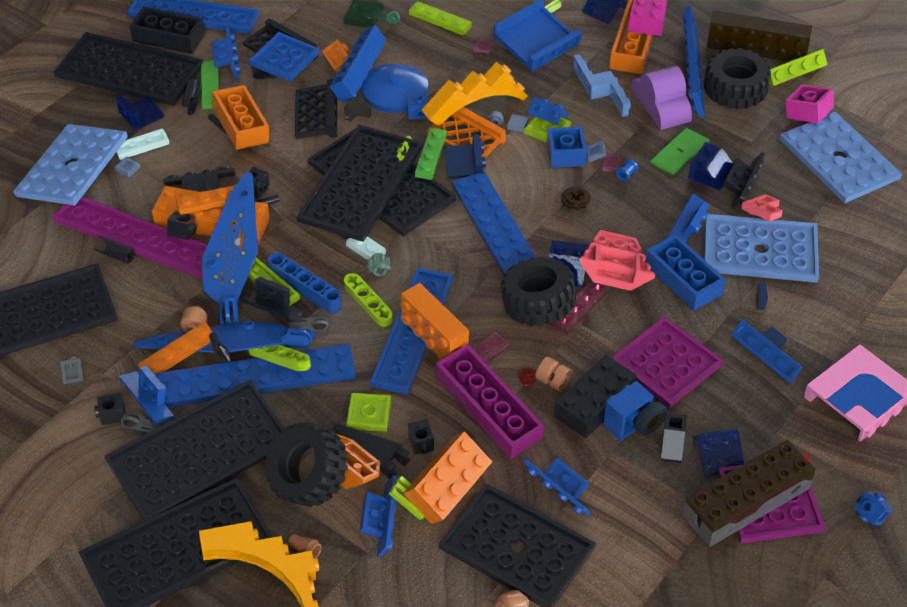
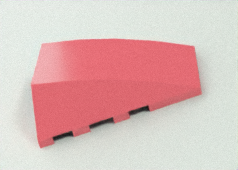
(616, 261)

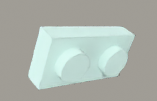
(366, 248)

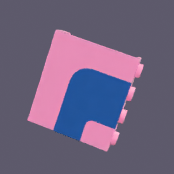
(861, 390)

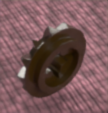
(575, 192)

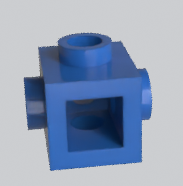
(415, 105)
(873, 507)

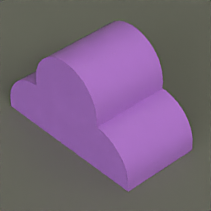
(664, 96)

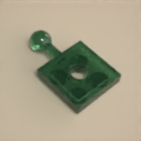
(368, 13)

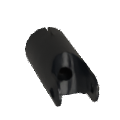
(191, 95)
(117, 250)

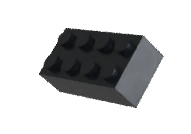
(167, 29)
(585, 402)

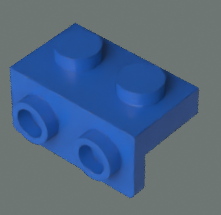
(544, 110)

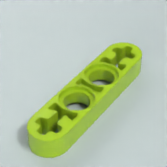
(365, 301)
(283, 356)

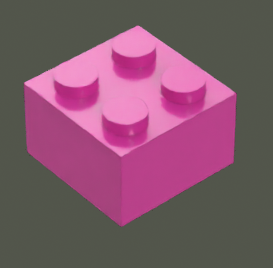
(647, 16)
(809, 103)

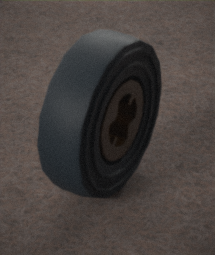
(650, 418)

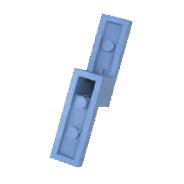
(601, 85)

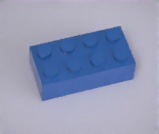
(685, 272)

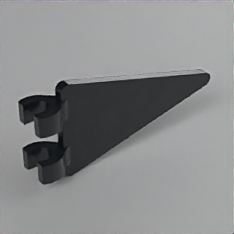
(378, 447)

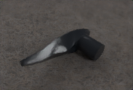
(218, 347)

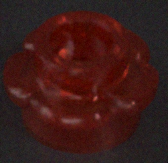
(527, 376)

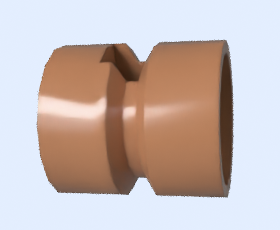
(552, 373)

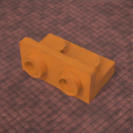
(336, 54)

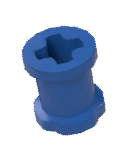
(623, 173)

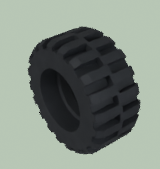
(746, 91)
(542, 306)
(327, 469)

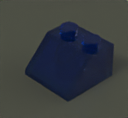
(710, 166)
(570, 254)

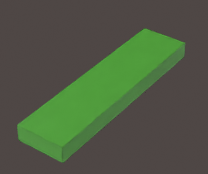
(210, 83)

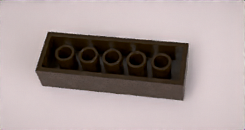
(763, 36)

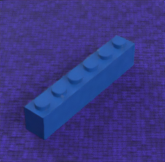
(358, 63)

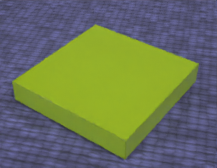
(538, 127)
(369, 412)

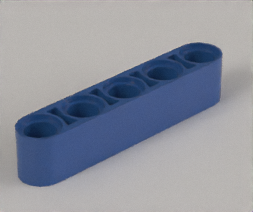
(306, 283)

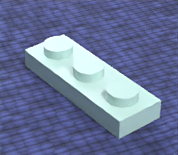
(142, 144)

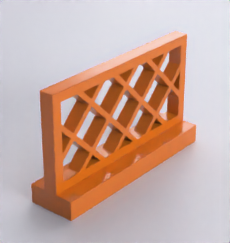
(475, 124)

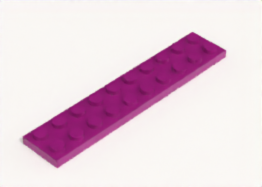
(145, 238)

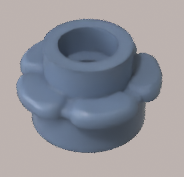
(495, 117)

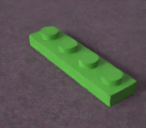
(431, 153)

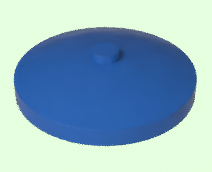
(390, 84)

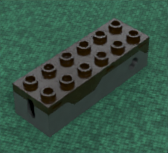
(748, 492)

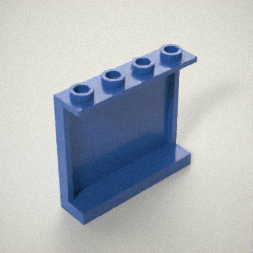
(535, 35)

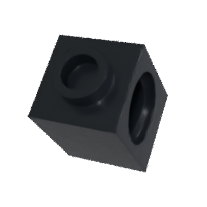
(181, 226)
(110, 408)
(421, 437)

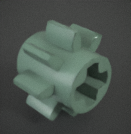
(379, 264)

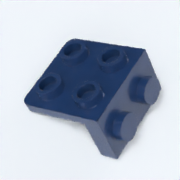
(465, 159)

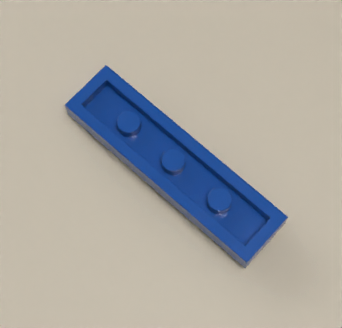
(766, 351)

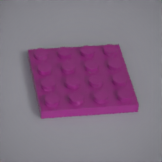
(668, 361)
(791, 519)

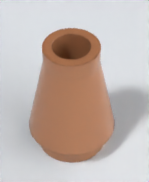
(305, 544)

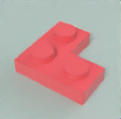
(764, 207)

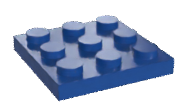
(284, 56)

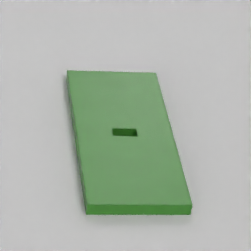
(673, 160)

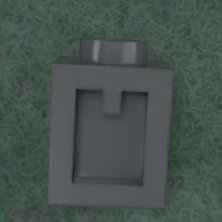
(72, 371)

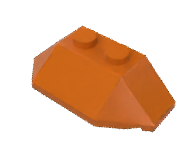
(361, 464)

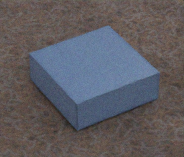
(517, 123)
(596, 151)
(127, 167)

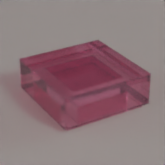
(484, 46)
(611, 162)

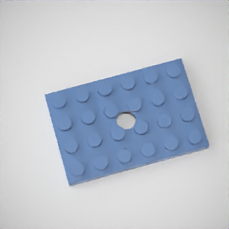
(846, 177)
(66, 184)
(790, 247)

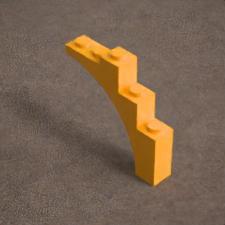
(475, 86)
(243, 544)

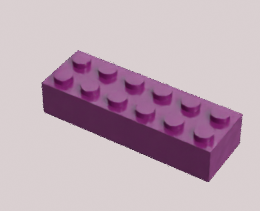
(489, 401)

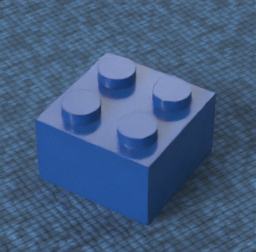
(566, 147)
(624, 408)

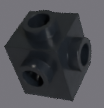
(260, 181)

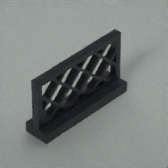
(272, 28)
(329, 108)

